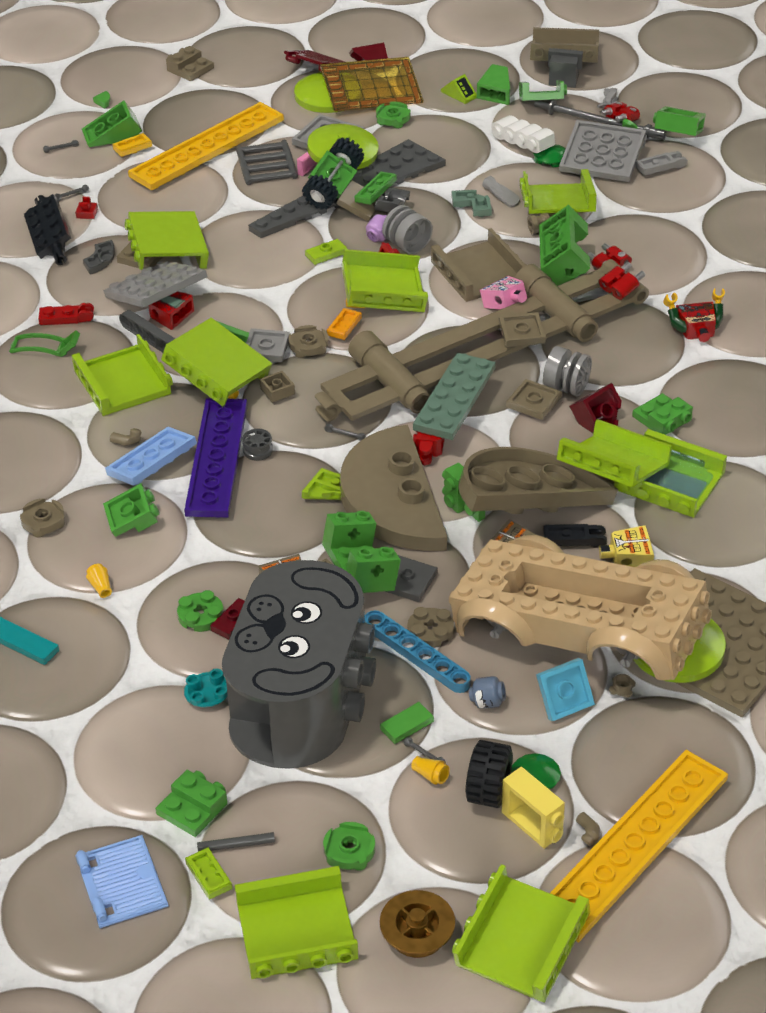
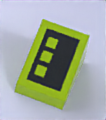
(460, 89)

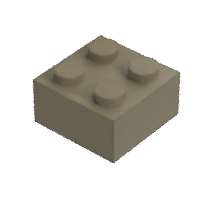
(277, 386)

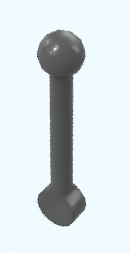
(74, 143)
(85, 188)
(329, 428)
(409, 742)

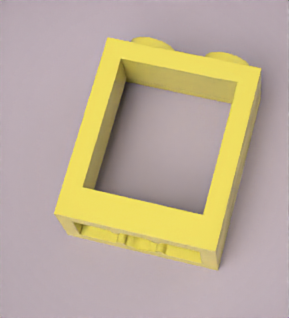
(533, 807)

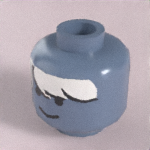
(487, 692)

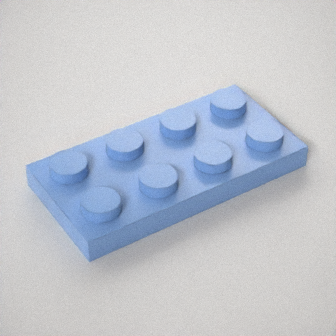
(151, 456)

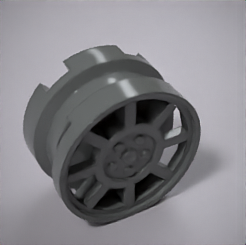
(257, 446)

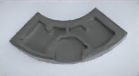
(101, 257)

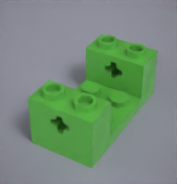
(558, 248)
(350, 546)

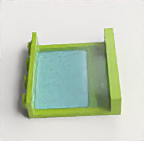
(685, 481)

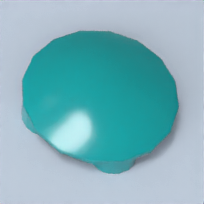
(206, 688)

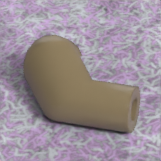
(126, 440)
(591, 827)

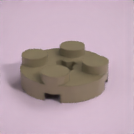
(303, 348)
(52, 517)
(425, 617)

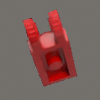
(66, 314)

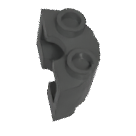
(390, 199)

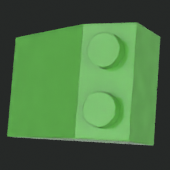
(112, 126)

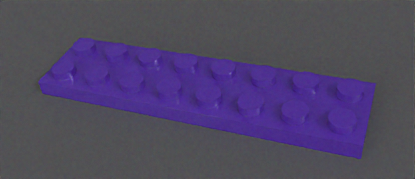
(216, 459)

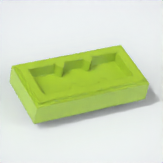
(325, 251)
(208, 873)

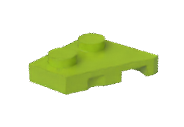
(323, 486)

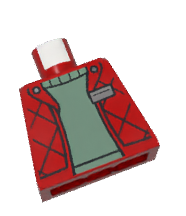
(172, 309)

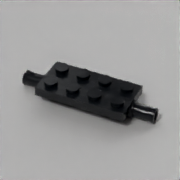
(48, 228)

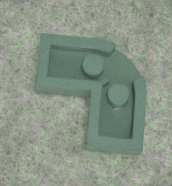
(480, 205)

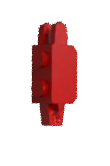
(428, 446)

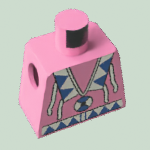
(509, 291)

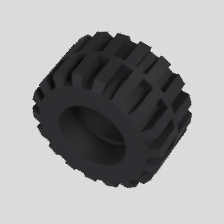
(486, 771)

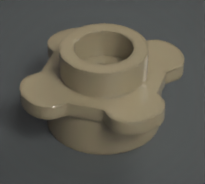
(622, 685)

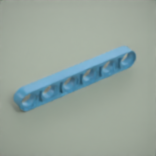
(420, 647)

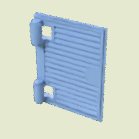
(121, 881)

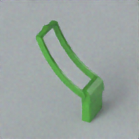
(65, 343)

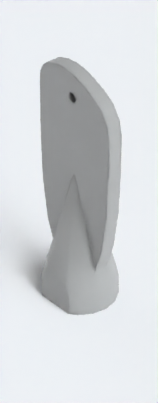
(501, 192)

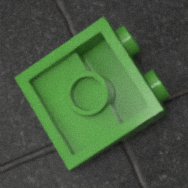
(663, 413)
(452, 495)
(131, 510)
(192, 802)

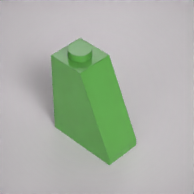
(495, 85)

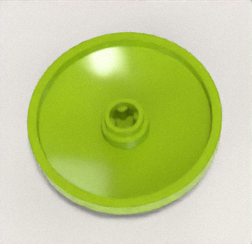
(313, 94)
(325, 137)
(703, 661)

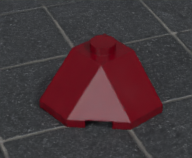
(369, 52)
(600, 405)

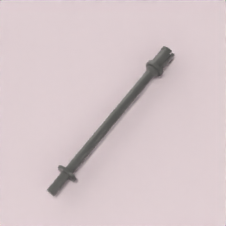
(552, 107)

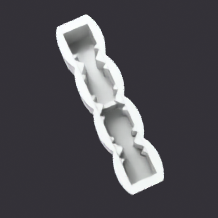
(523, 134)

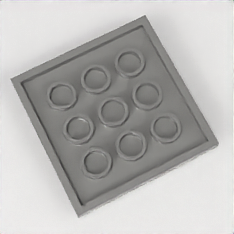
(603, 150)
(154, 283)

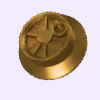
(417, 923)

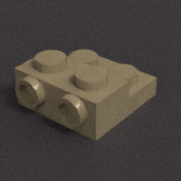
(188, 63)

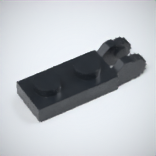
(576, 534)

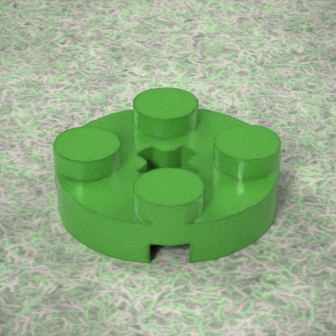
(393, 115)
(195, 602)
(349, 858)

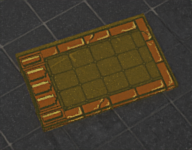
(371, 83)

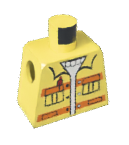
(628, 547)

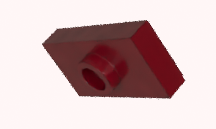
(226, 621)

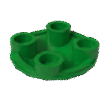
(550, 156)
(540, 767)

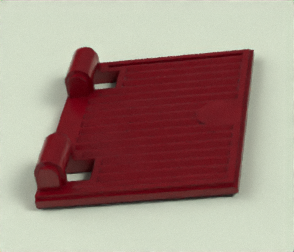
(309, 56)

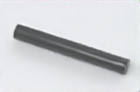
(237, 842)

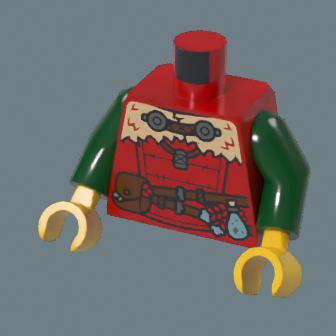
(696, 319)

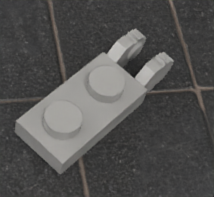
(661, 163)

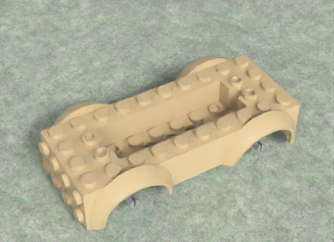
(584, 602)

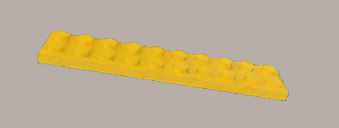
(205, 146)
(640, 835)

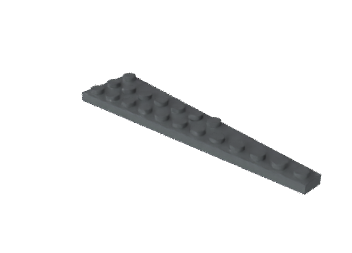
(404, 160)

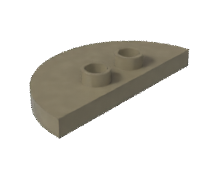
(528, 479)
(389, 482)

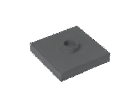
(413, 579)

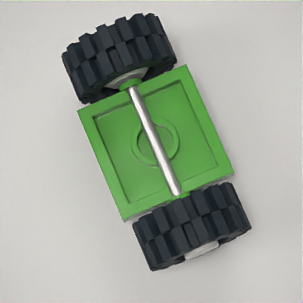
(333, 173)

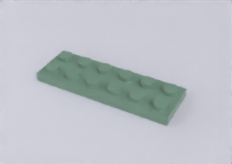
(454, 396)

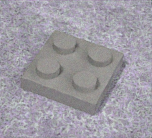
(269, 343)

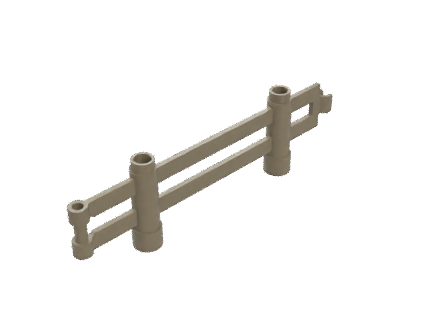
(411, 389)

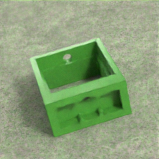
(679, 120)

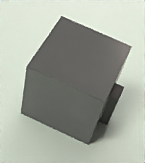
(564, 66)

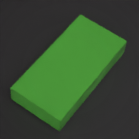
(406, 722)

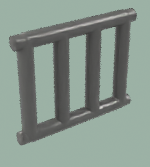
(246, 170)

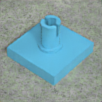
(565, 689)

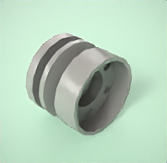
(407, 229)
(567, 370)

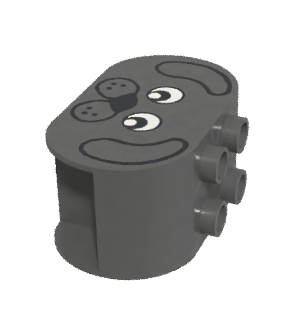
(298, 664)

